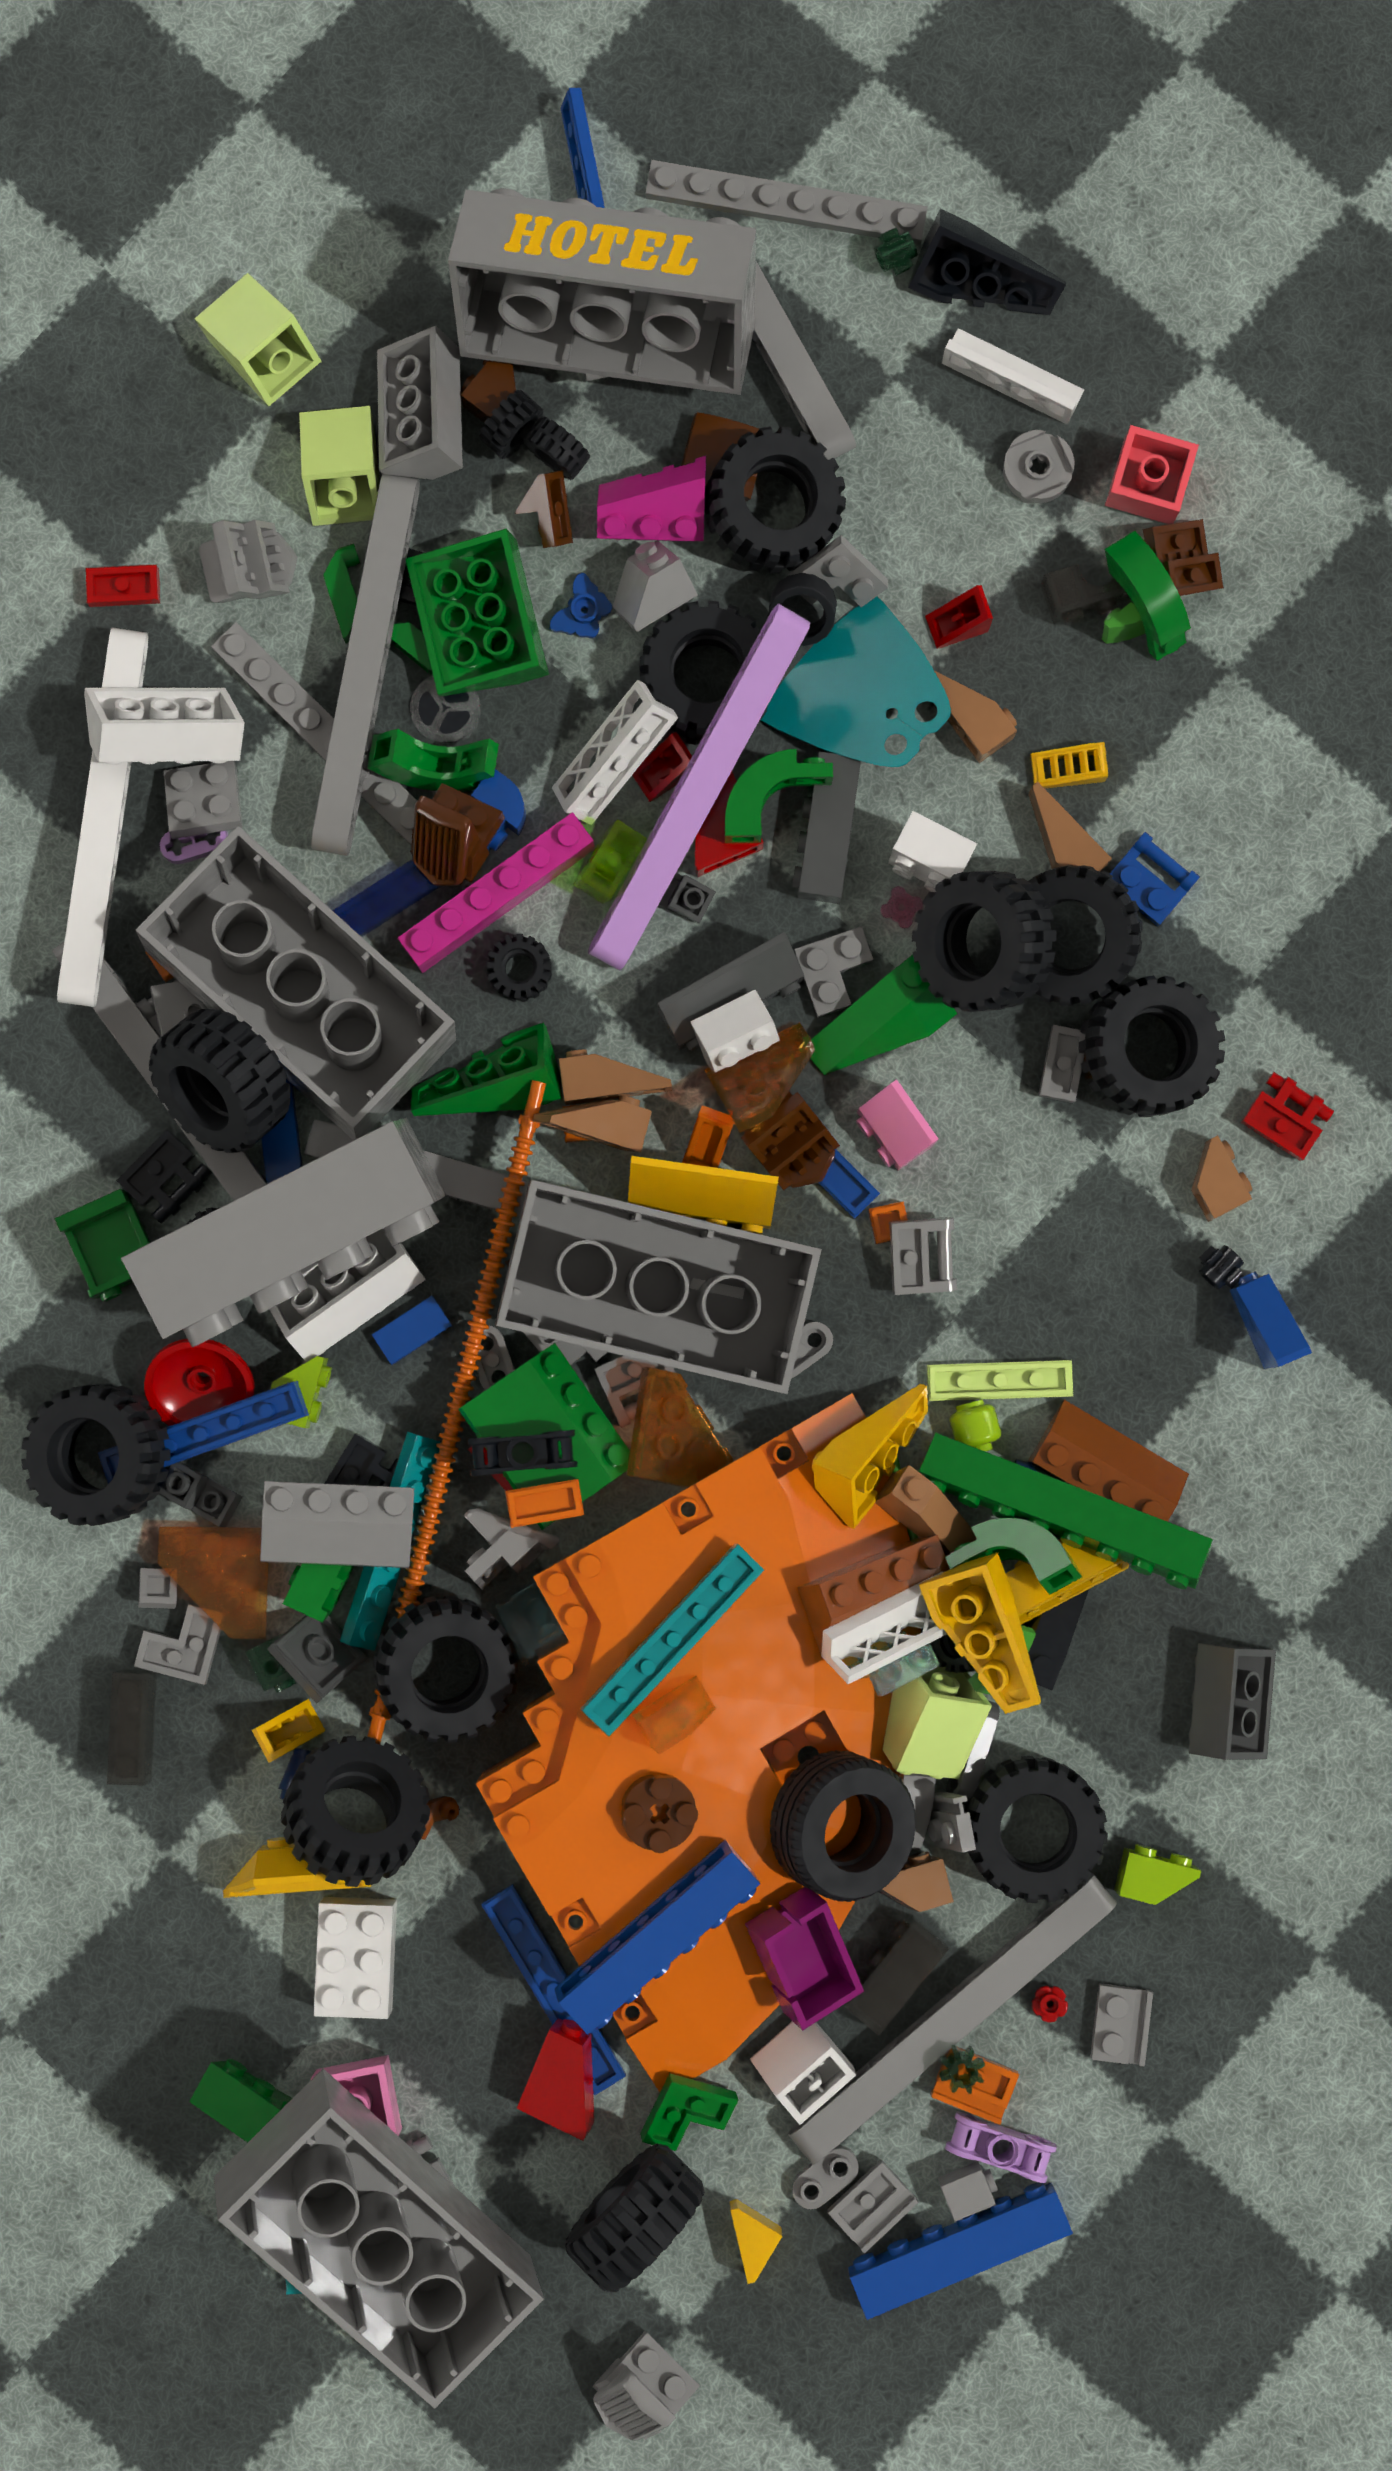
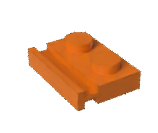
(987, 2098)

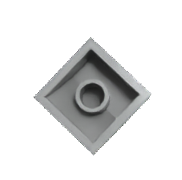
(651, 586)

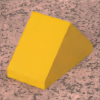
(288, 1730)
(755, 2236)

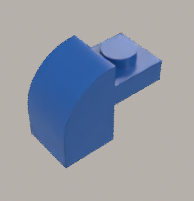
(506, 797)

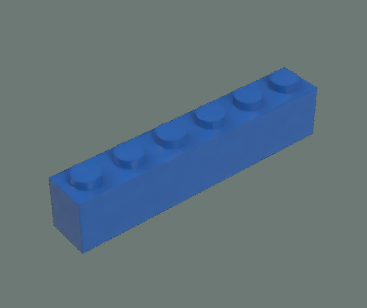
(656, 1938)
(958, 2249)

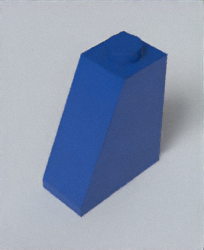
(1269, 1321)

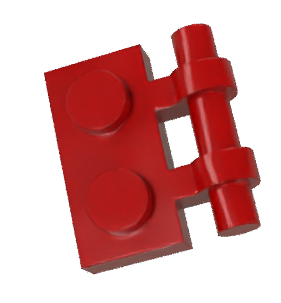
(1282, 1125)

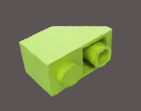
(311, 1378)
(1152, 1877)

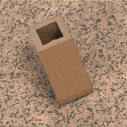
(1217, 1181)
(921, 1883)

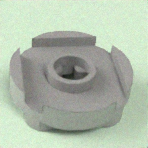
(1045, 448)

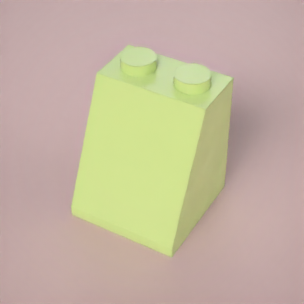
(258, 338)
(339, 464)
(934, 1724)

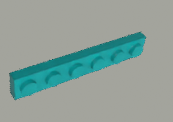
(378, 1583)
(672, 1639)

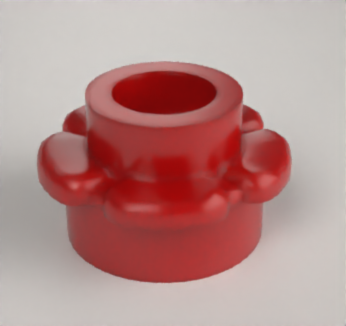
(1045, 1994)

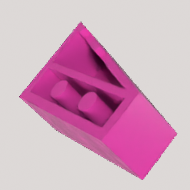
(655, 505)

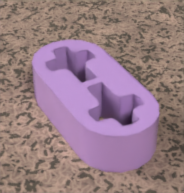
(190, 852)

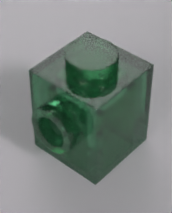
(268, 1669)

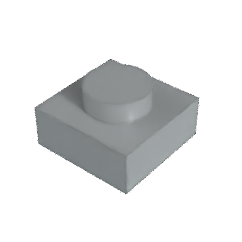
(156, 1589)

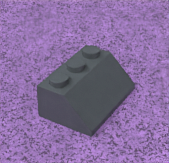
(1232, 1702)

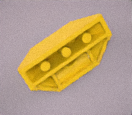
(277, 1871)

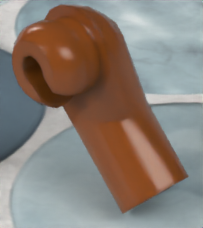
(441, 1809)

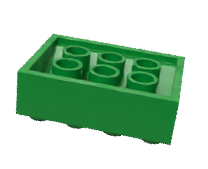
(477, 615)
(550, 1398)

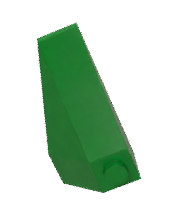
(881, 1020)
(495, 1080)

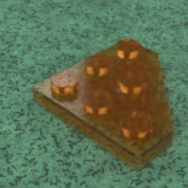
(761, 1081)
(672, 1434)
(220, 1574)

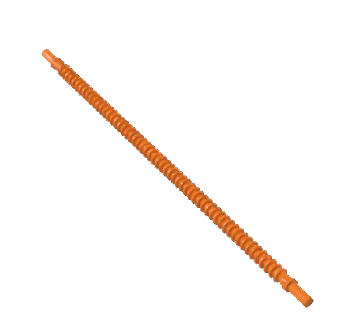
(465, 1375)

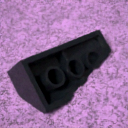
(975, 266)
(1052, 1639)

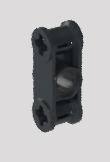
(500, 1452)

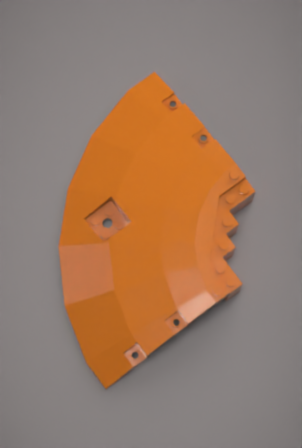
(770, 1697)

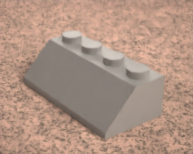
(420, 406)
(336, 1524)

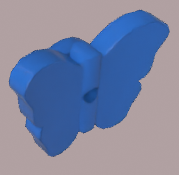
(572, 620)

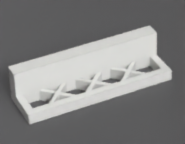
(1012, 376)
(615, 758)
(879, 1623)

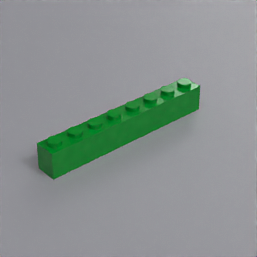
(1067, 1512)

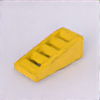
(1081, 751)

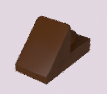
(549, 499)

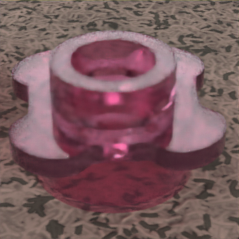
(911, 904)

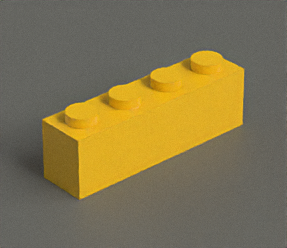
(1033, 1599)

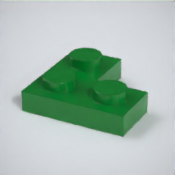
(686, 2101)

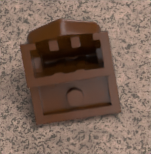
(452, 835)
(793, 1144)

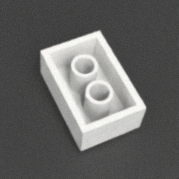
(355, 1957)

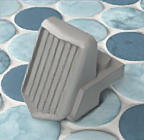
(247, 561)
(508, 1546)
(642, 2390)

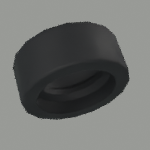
(816, 588)

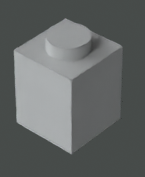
(968, 2190)

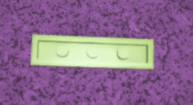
(999, 1380)

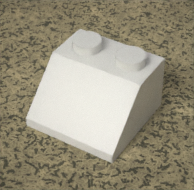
(735, 1031)

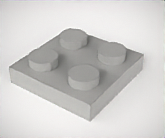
(202, 799)

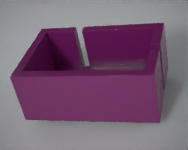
(804, 1957)

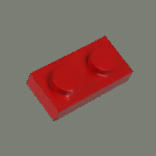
(123, 585)

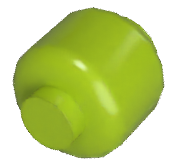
(976, 1425)

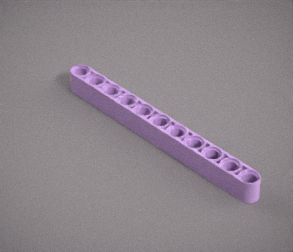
(699, 786)

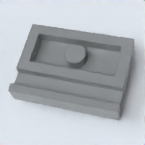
(950, 1824)
(1121, 2024)
(872, 2206)

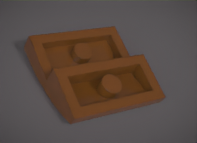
(711, 438)
(1185, 556)

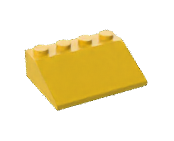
(704, 1192)

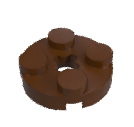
(658, 1834)

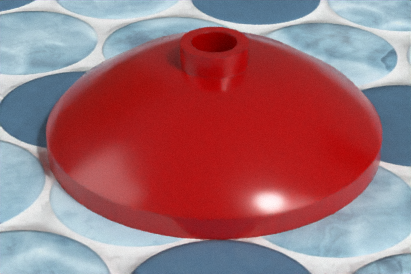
(181, 1393)

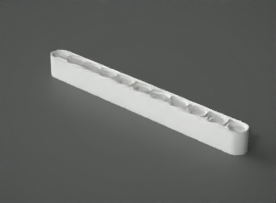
(99, 841)

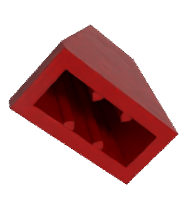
(710, 844)
(562, 2081)

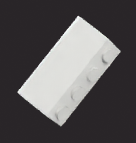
(163, 725)
(346, 1301)

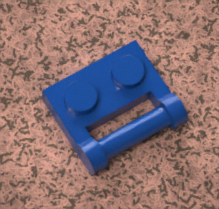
(1150, 893)

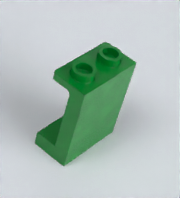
(99, 1239)

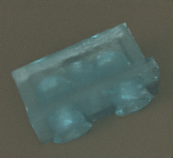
(901, 1670)

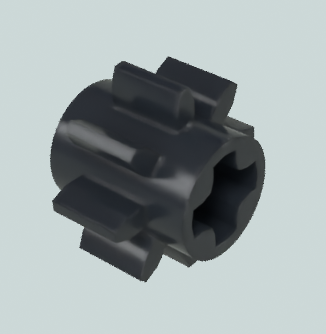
(1221, 1267)

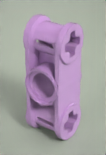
(975, 2140)

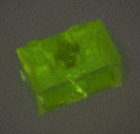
(610, 861)

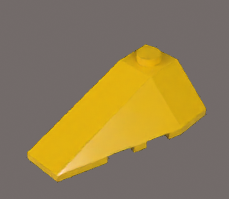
(861, 1455)
(982, 1620)

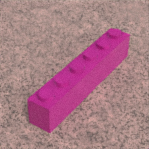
(497, 892)

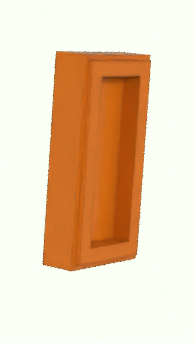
(708, 1138)
(544, 1503)

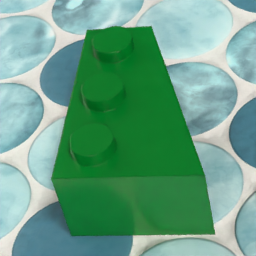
(317, 1589)
(237, 2098)

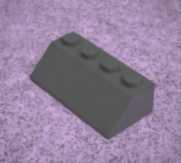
(767, 969)

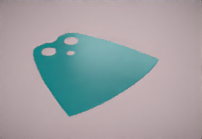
(851, 680)

